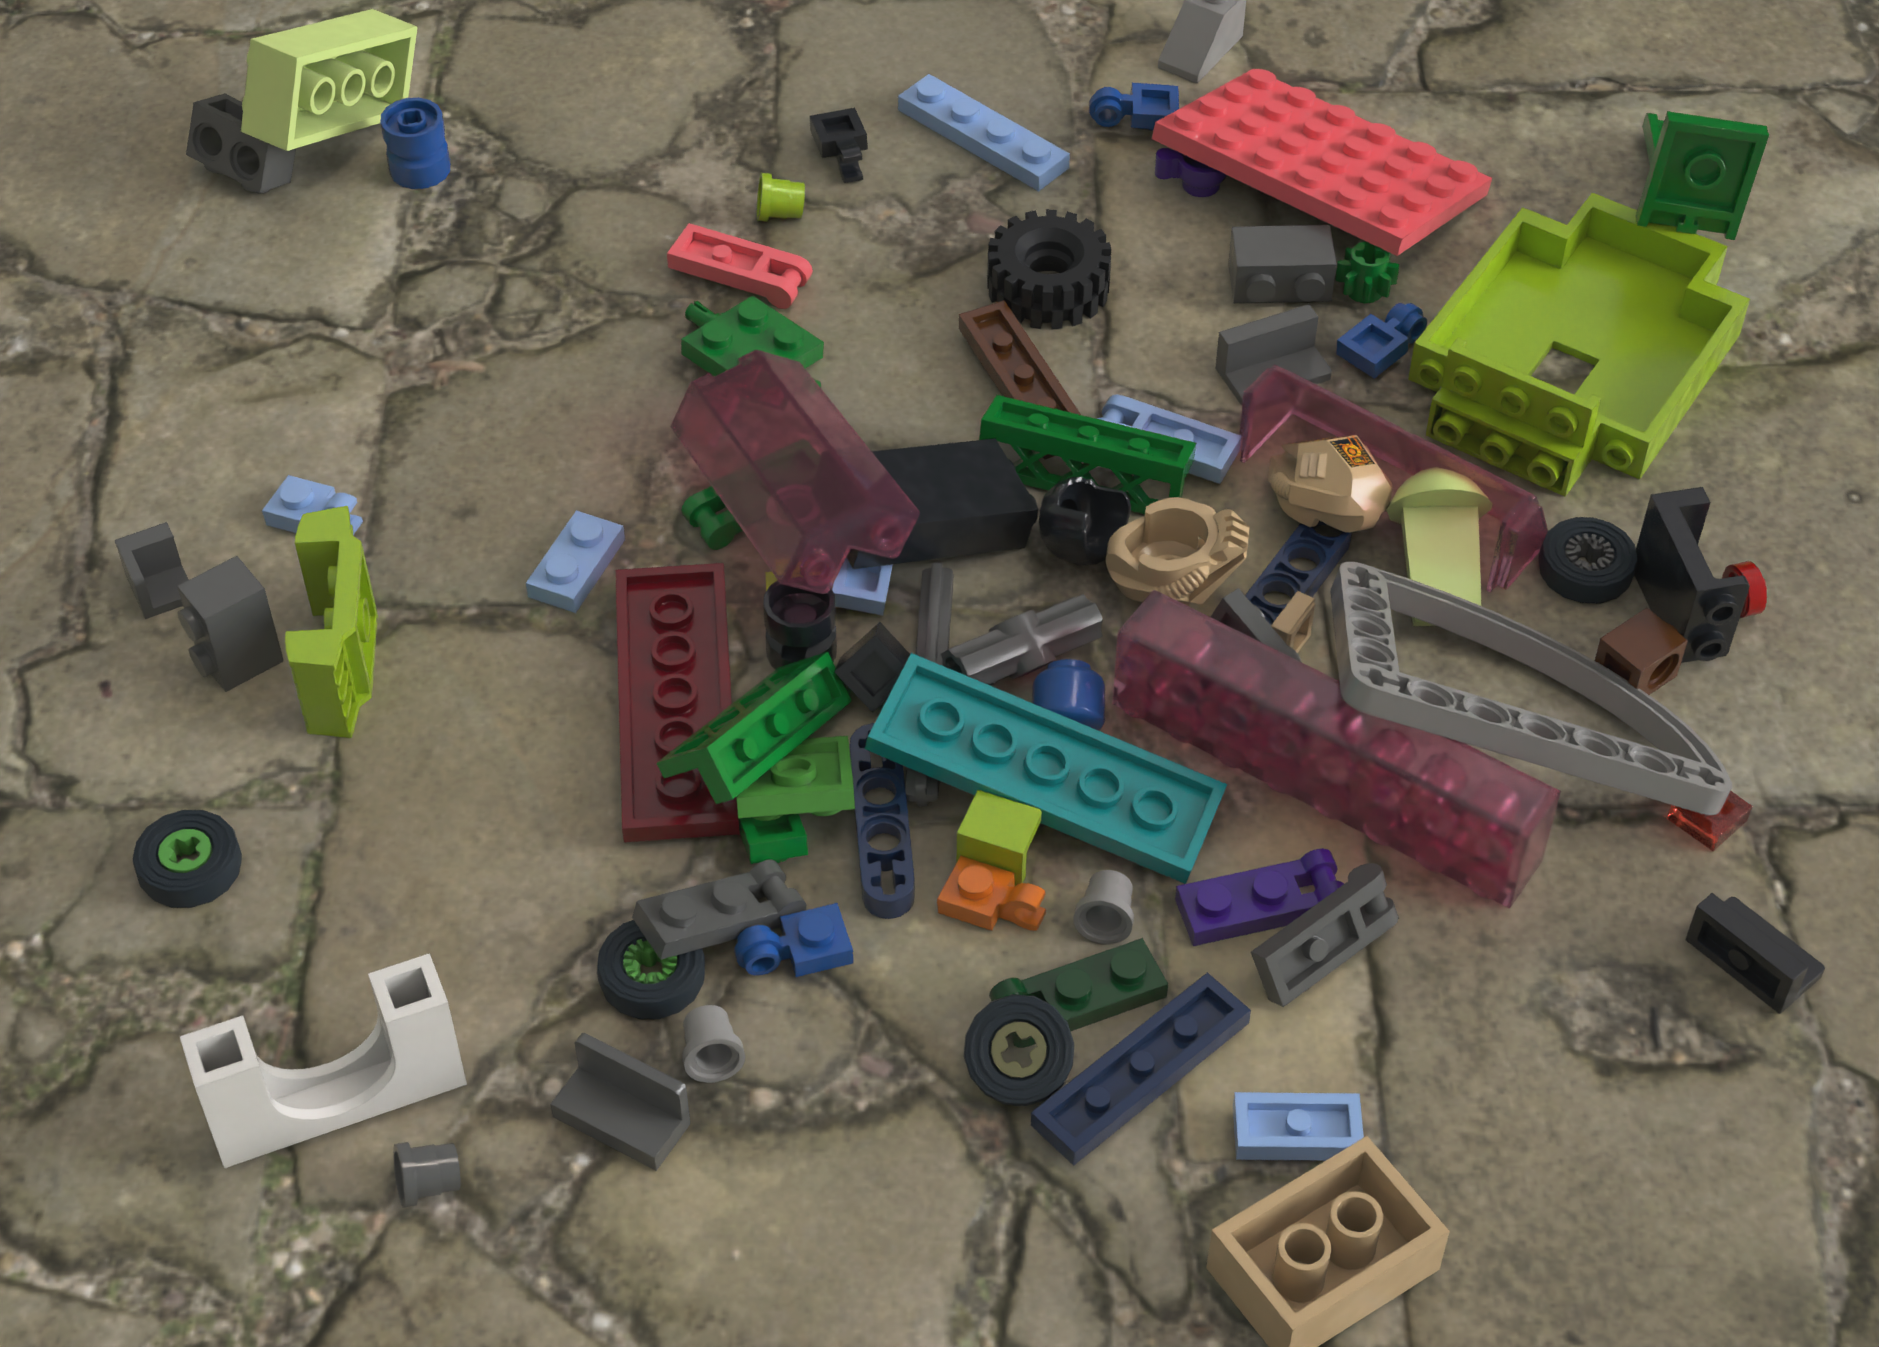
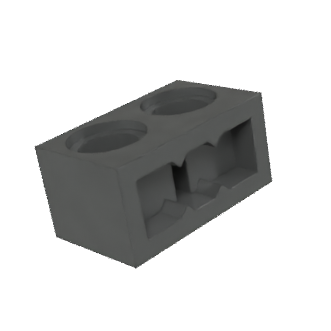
(223, 149)

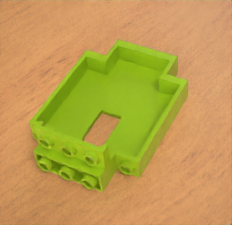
(1602, 291)

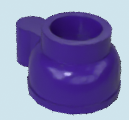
(1196, 177)

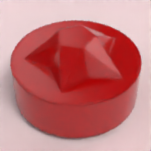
(1757, 594)

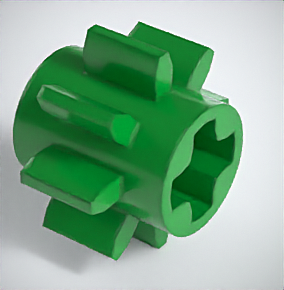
(1366, 273)

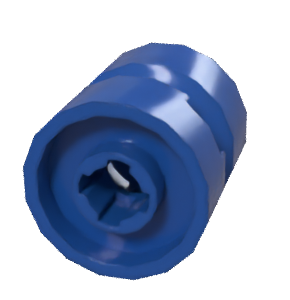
(415, 143)

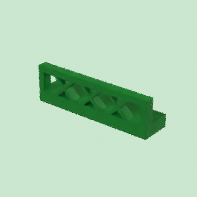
(1087, 441)
(760, 727)

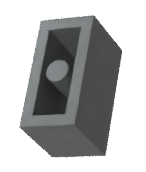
(1282, 264)
(229, 624)

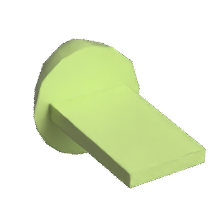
(1441, 531)

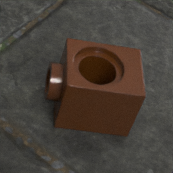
(1643, 651)

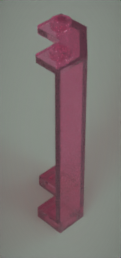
(791, 470)

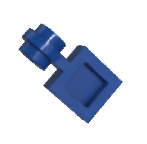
(1144, 105)
(1379, 344)
(810, 938)

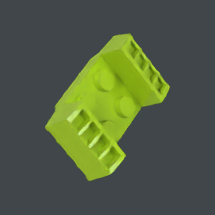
(333, 663)

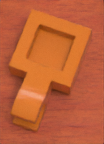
(985, 893)

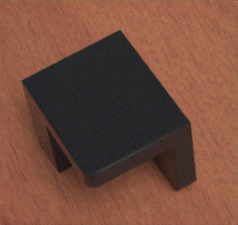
(873, 666)

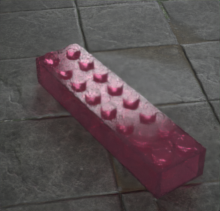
(1299, 736)

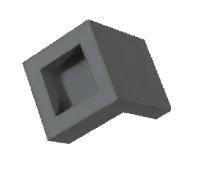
(153, 569)

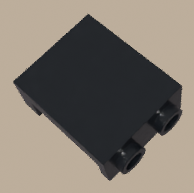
(1679, 580)

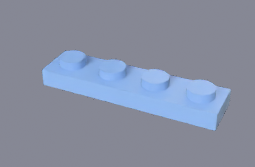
(984, 132)

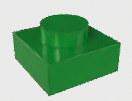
(774, 838)

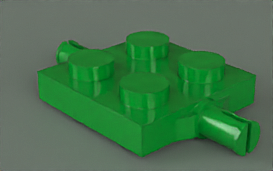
(742, 330)

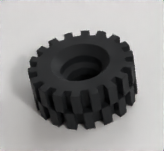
(1049, 245)

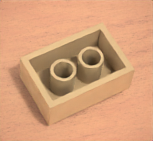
(1327, 1248)

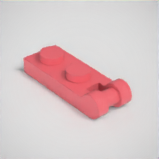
(740, 264)

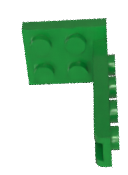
(1699, 172)

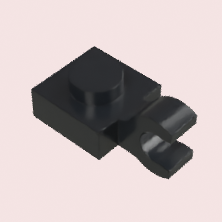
(842, 136)

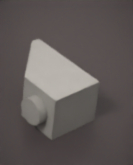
(1202, 36)

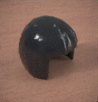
(1081, 518)

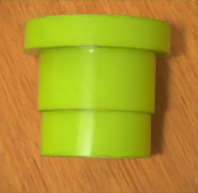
(779, 198)

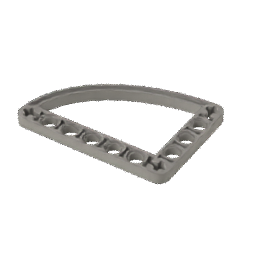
(1362, 599)

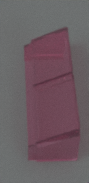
(1283, 393)

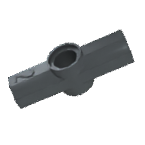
(1026, 641)

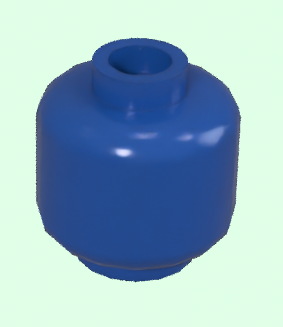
(1071, 691)

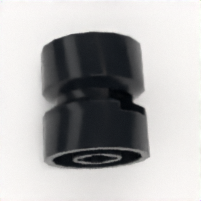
(798, 624)

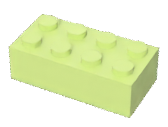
(326, 78)

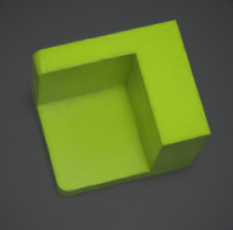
(998, 833)

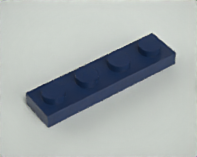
(1140, 1068)

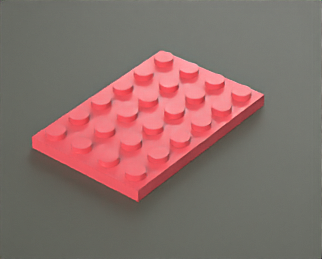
(1324, 160)

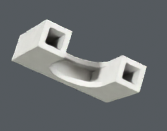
(270, 1108)

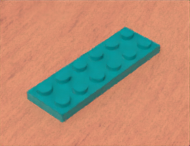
(1031, 755)

